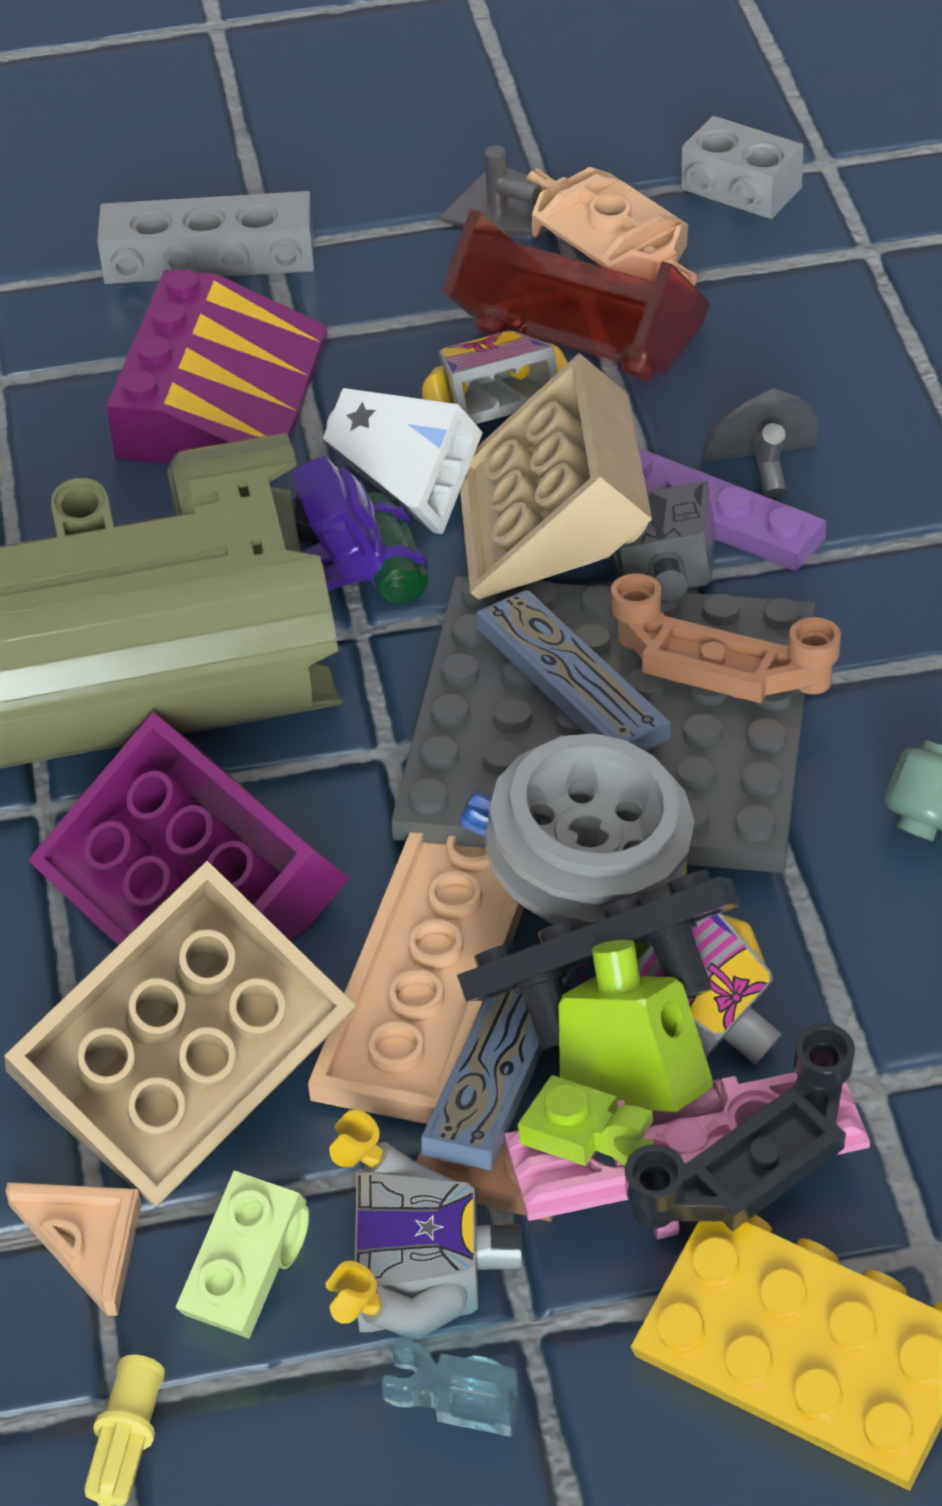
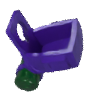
(360, 533)

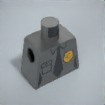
(676, 543)

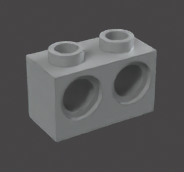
(742, 167)

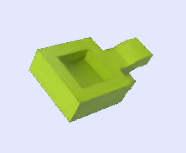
(579, 1120)

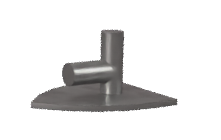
(500, 195)
(764, 429)

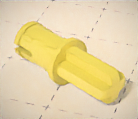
(124, 1430)

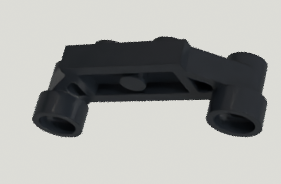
(757, 1157)

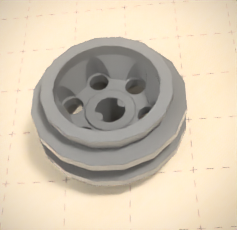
(613, 831)

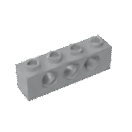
(206, 236)

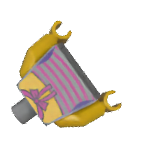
(493, 374)
(737, 981)

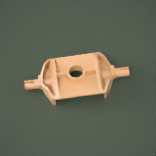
(610, 222)

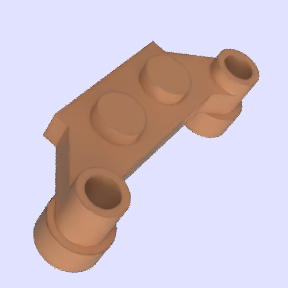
(720, 658)

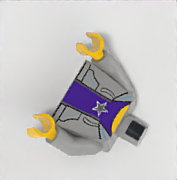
(412, 1240)

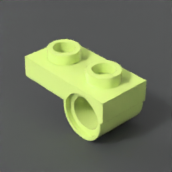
(247, 1242)

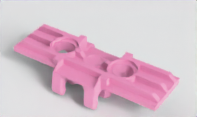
(561, 1186)

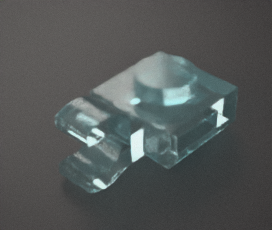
(462, 1390)

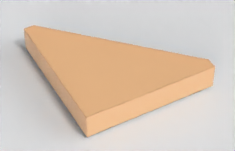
(85, 1231)

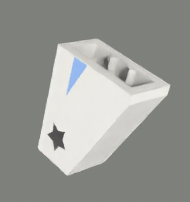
(406, 449)

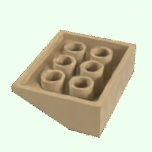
(554, 484)
(178, 1035)

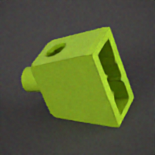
(632, 1034)

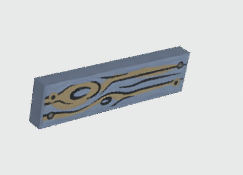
(571, 672)
(485, 1084)

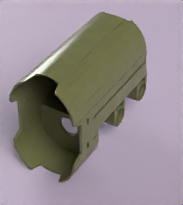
(167, 615)

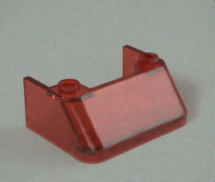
(573, 301)

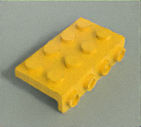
(803, 1344)

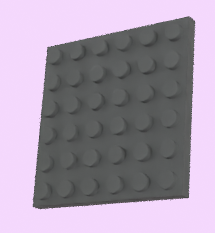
(723, 750)

